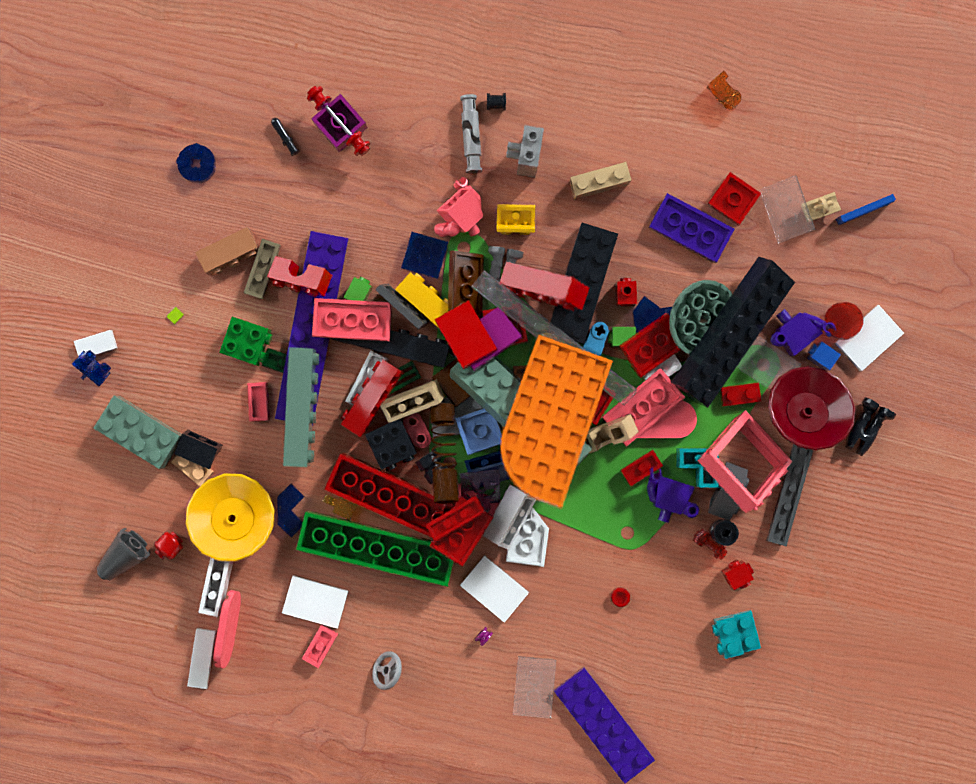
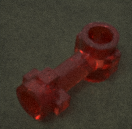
(702, 538)

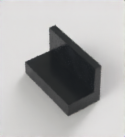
(197, 449)

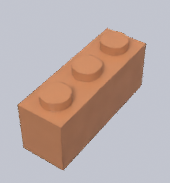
(228, 251)

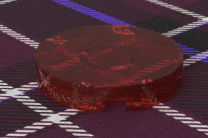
(846, 318)

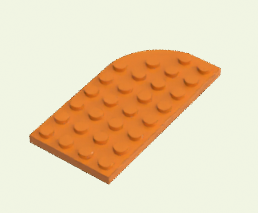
(552, 418)

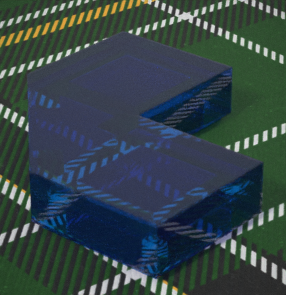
(643, 313)
(286, 517)

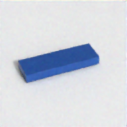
(865, 209)

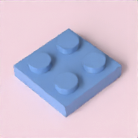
(479, 431)

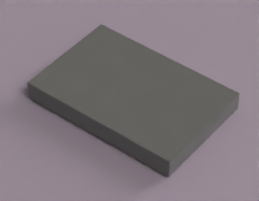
(402, 305)

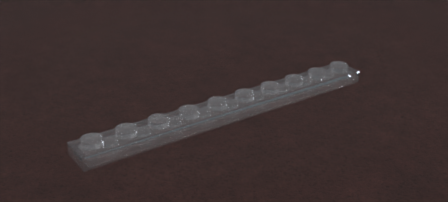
(539, 325)

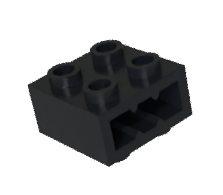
(391, 445)

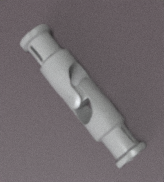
(471, 137)

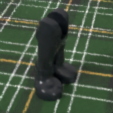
(870, 434)

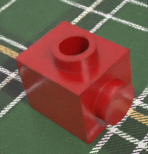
(626, 292)

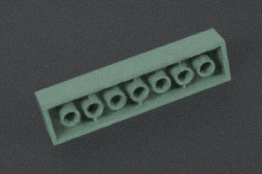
(494, 391)

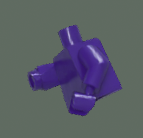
(798, 331)
(670, 496)

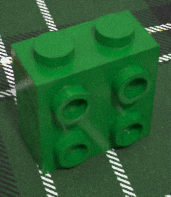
(246, 341)

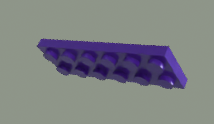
(604, 725)

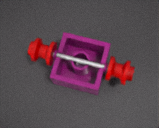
(338, 121)

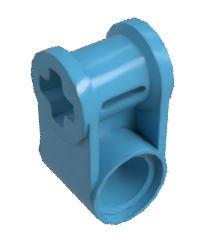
(595, 343)

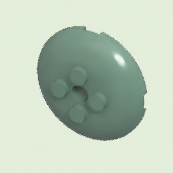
(695, 311)

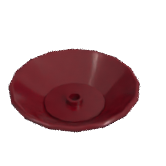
(823, 396)

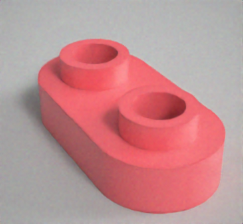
(416, 430)

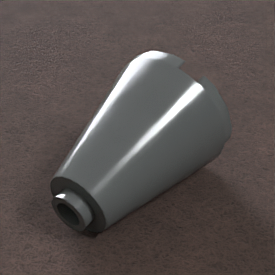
(123, 554)

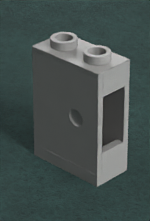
(528, 151)

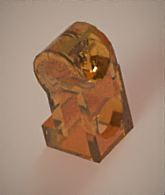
(724, 92)

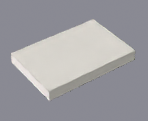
(874, 338)
(494, 588)
(315, 601)

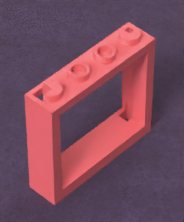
(764, 444)

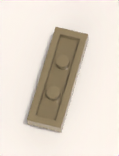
(258, 279)

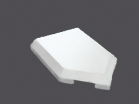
(530, 542)

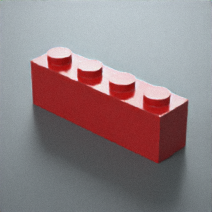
(371, 398)

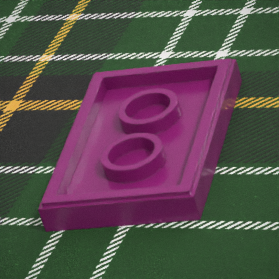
(501, 332)

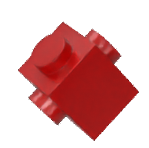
(738, 574)

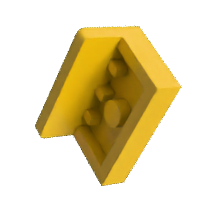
(515, 219)

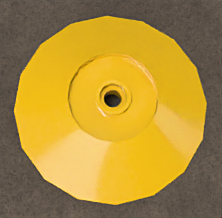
(214, 505)

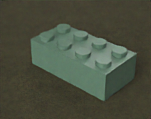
(138, 431)

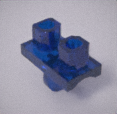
(91, 368)

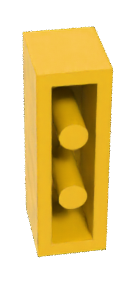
(422, 297)

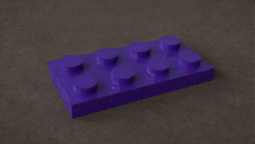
(691, 228)

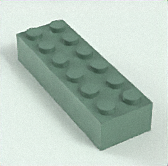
(300, 407)

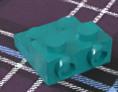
(736, 634)

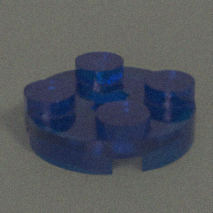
(207, 163)

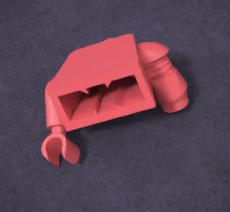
(460, 211)

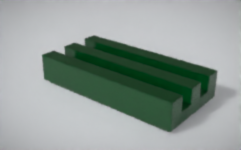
(414, 370)

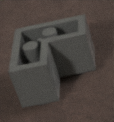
(721, 503)

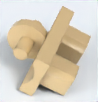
(823, 206)

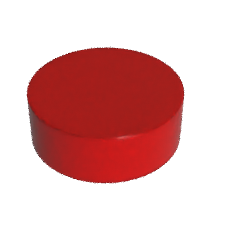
(620, 597)

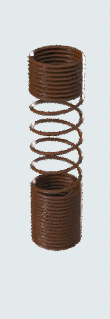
(444, 480)

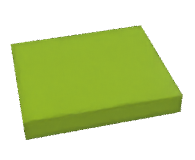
(175, 315)

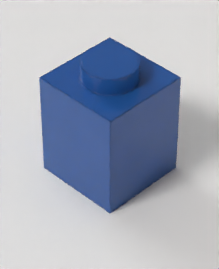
(823, 355)

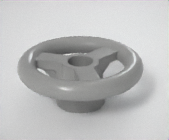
(390, 672)

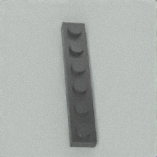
(789, 496)

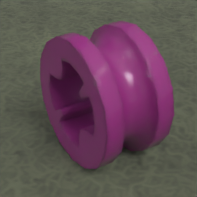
(483, 636)

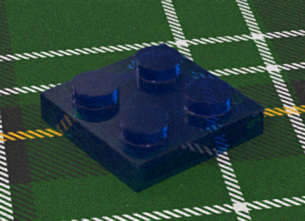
(424, 255)

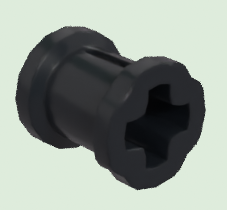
(496, 101)

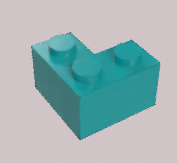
(689, 459)

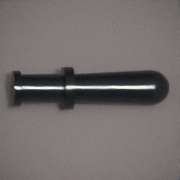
(287, 141)

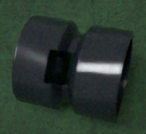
(426, 464)
(724, 532)

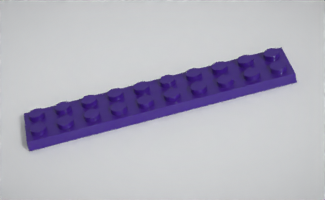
(328, 253)

